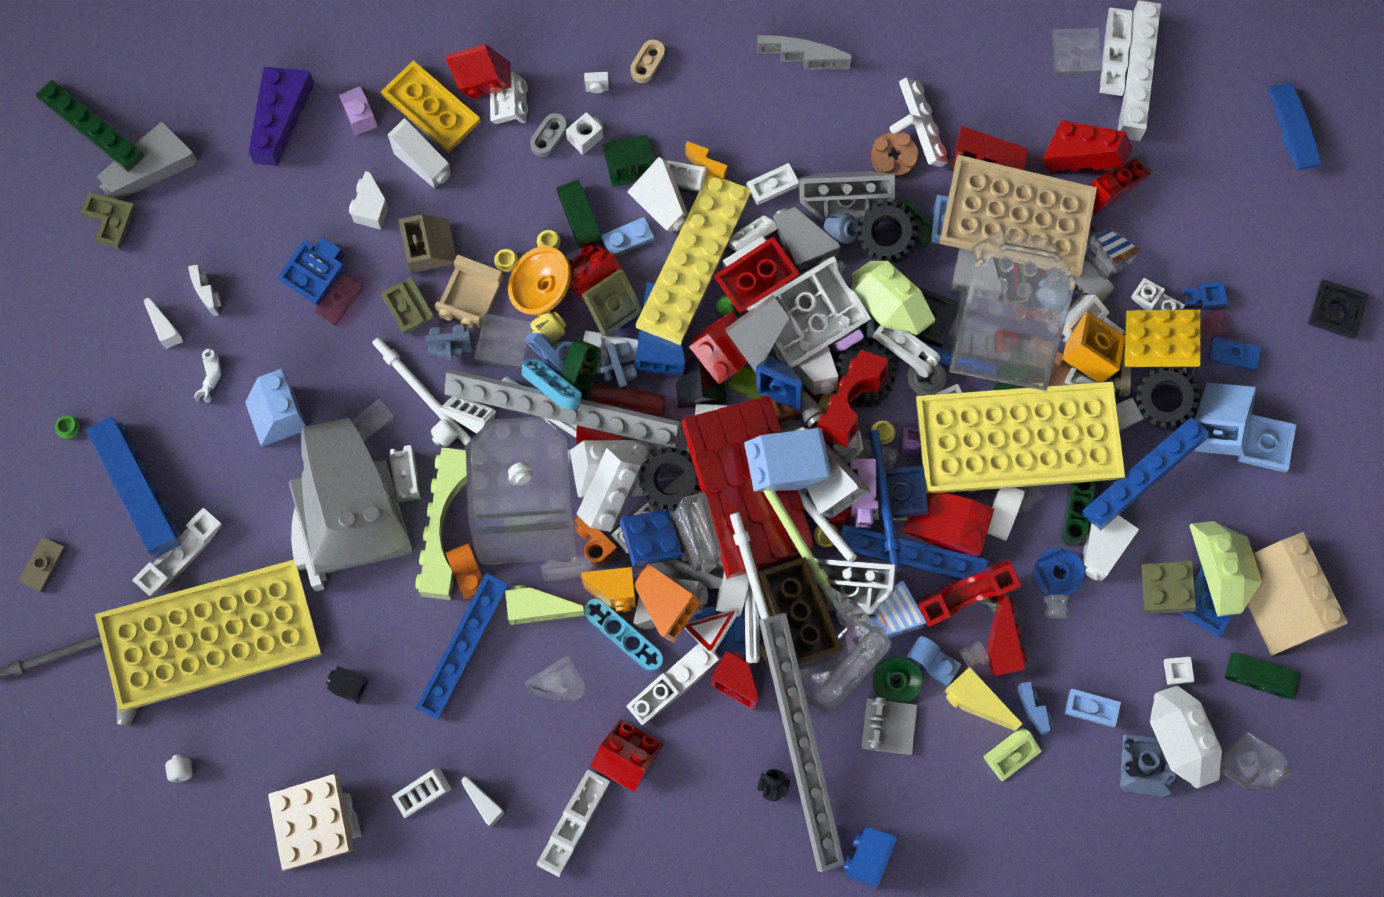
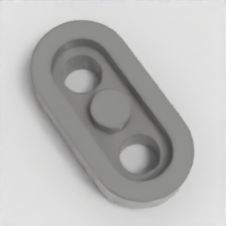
(547, 136)

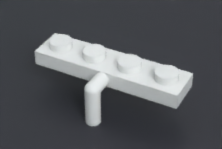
(921, 117)

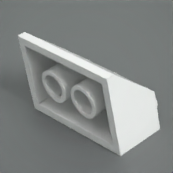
(588, 454)
(610, 489)

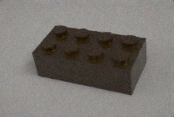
(794, 591)

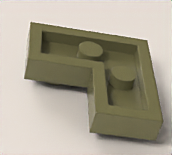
(114, 217)

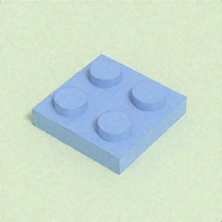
(1269, 444)

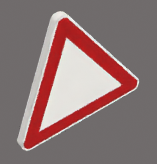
(711, 630)

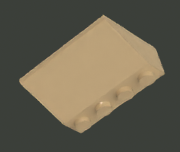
(1293, 597)

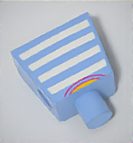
(899, 613)

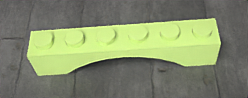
(436, 574)

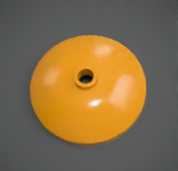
(539, 280)

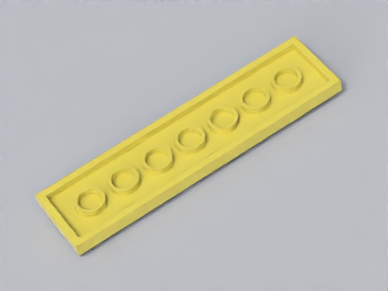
(693, 259)

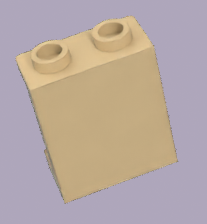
(469, 292)

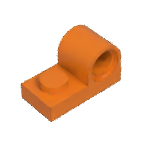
(597, 540)
(465, 570)

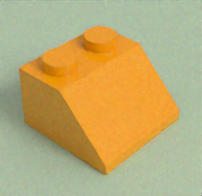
(1094, 348)
(611, 587)

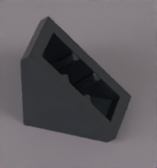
(698, 386)

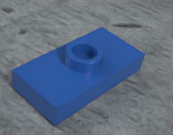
(1234, 354)

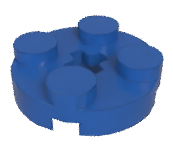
(1064, 560)

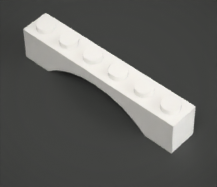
(1140, 70)

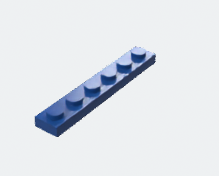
(1145, 473)
(913, 554)
(462, 646)

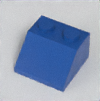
(870, 857)

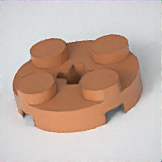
(894, 142)

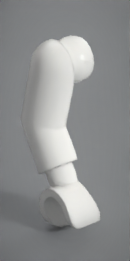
(213, 373)

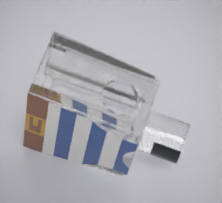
(1109, 252)

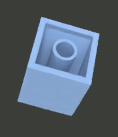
(274, 408)
(787, 460)

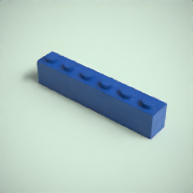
(133, 487)

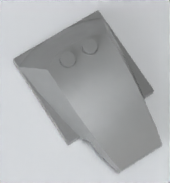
(346, 501)

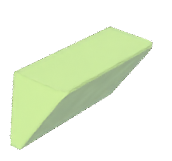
(1012, 753)

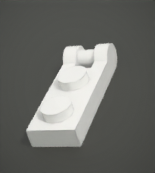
(908, 349)

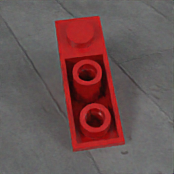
(1118, 183)
(1003, 641)

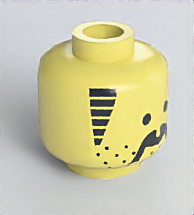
(550, 325)

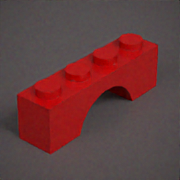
(864, 375)
(978, 586)

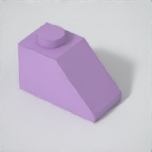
(358, 110)

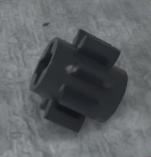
(773, 785)

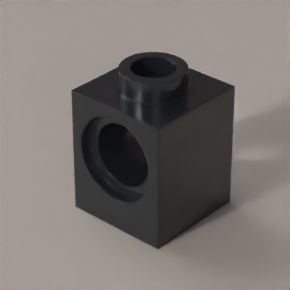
(346, 684)

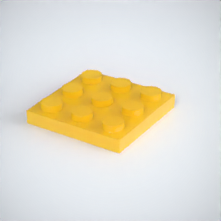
(1162, 338)

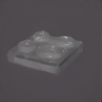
(1076, 51)
(502, 341)

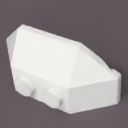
(1186, 736)

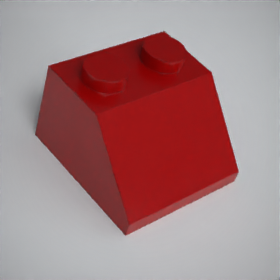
(480, 71)
(717, 349)
(735, 680)

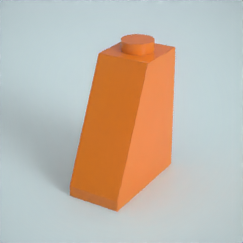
(666, 602)

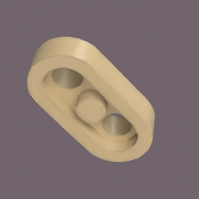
(646, 62)

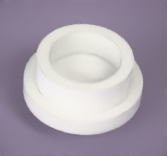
(520, 473)

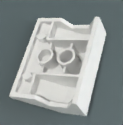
(818, 312)

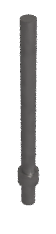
(19, 667)

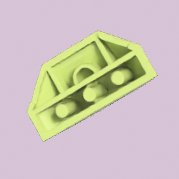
(891, 297)
(1227, 566)

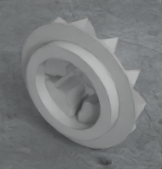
(923, 388)

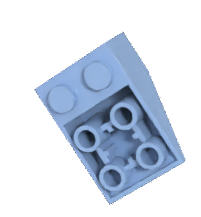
(1227, 417)

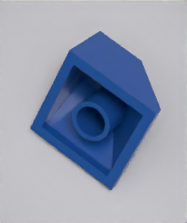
(780, 383)

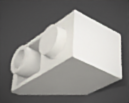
(370, 205)

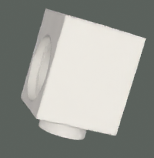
(585, 142)

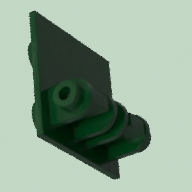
(628, 159)

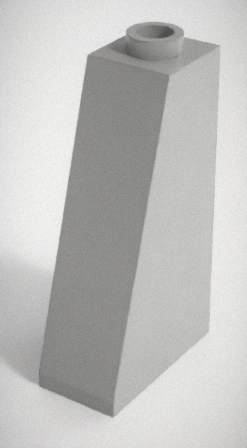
(163, 158)
(840, 490)

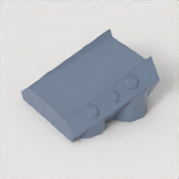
(1145, 767)

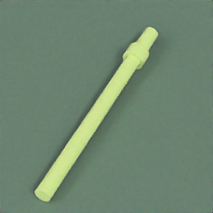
(819, 574)

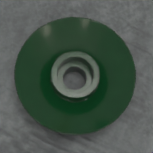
(899, 690)

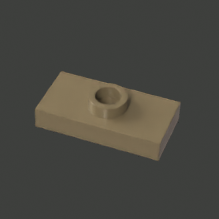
(42, 564)

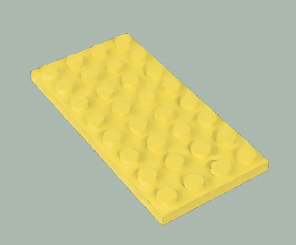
(1020, 437)
(207, 635)

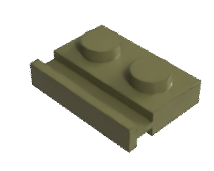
(407, 306)

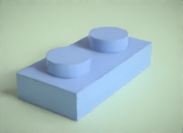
(627, 237)
(1092, 708)

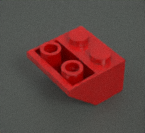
(590, 268)
(626, 755)

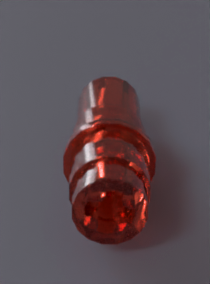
(629, 399)

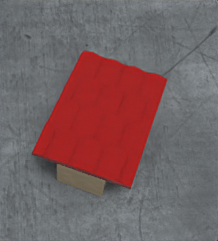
(724, 475)

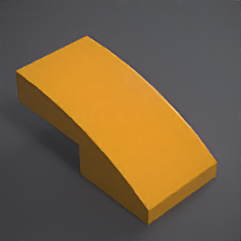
(700, 157)

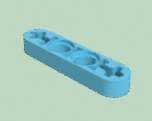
(551, 384)
(621, 637)

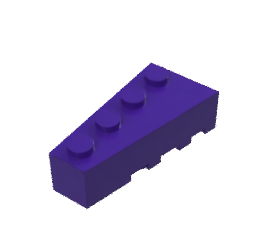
(278, 106)

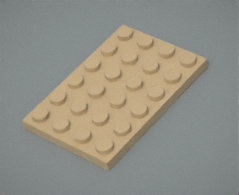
(1000, 197)

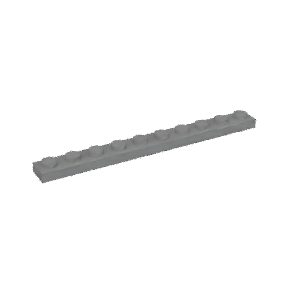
(588, 415)
(801, 742)

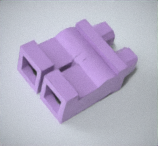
(866, 507)

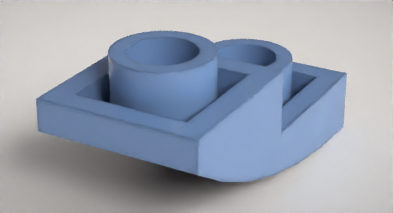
(1038, 715)

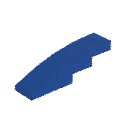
(1295, 126)

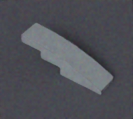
(812, 54)

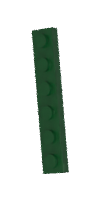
(90, 125)

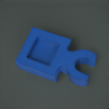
(1208, 294)

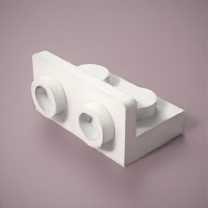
(510, 102)

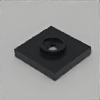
(1350, 300)

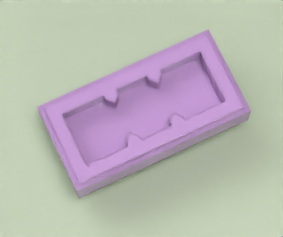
(846, 341)

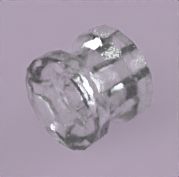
(1057, 606)
(974, 656)

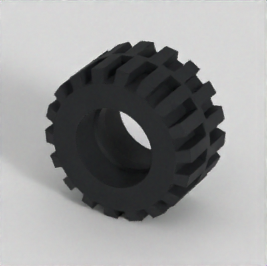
(868, 227)
(1161, 378)
(870, 397)
(650, 471)

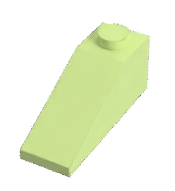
(532, 605)

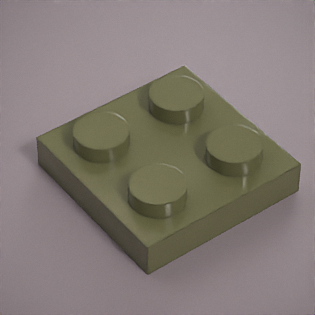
(612, 302)
(1168, 587)

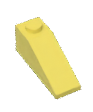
(978, 699)

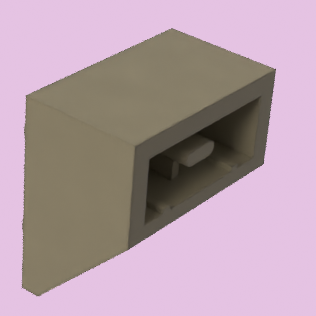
(427, 242)

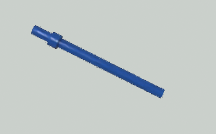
(892, 545)

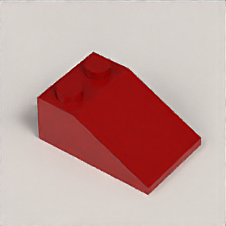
(756, 275)
(952, 523)

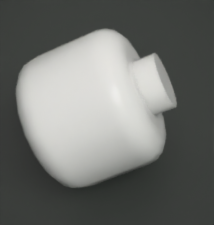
(443, 433)
(179, 769)

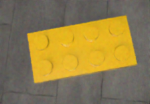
(430, 106)

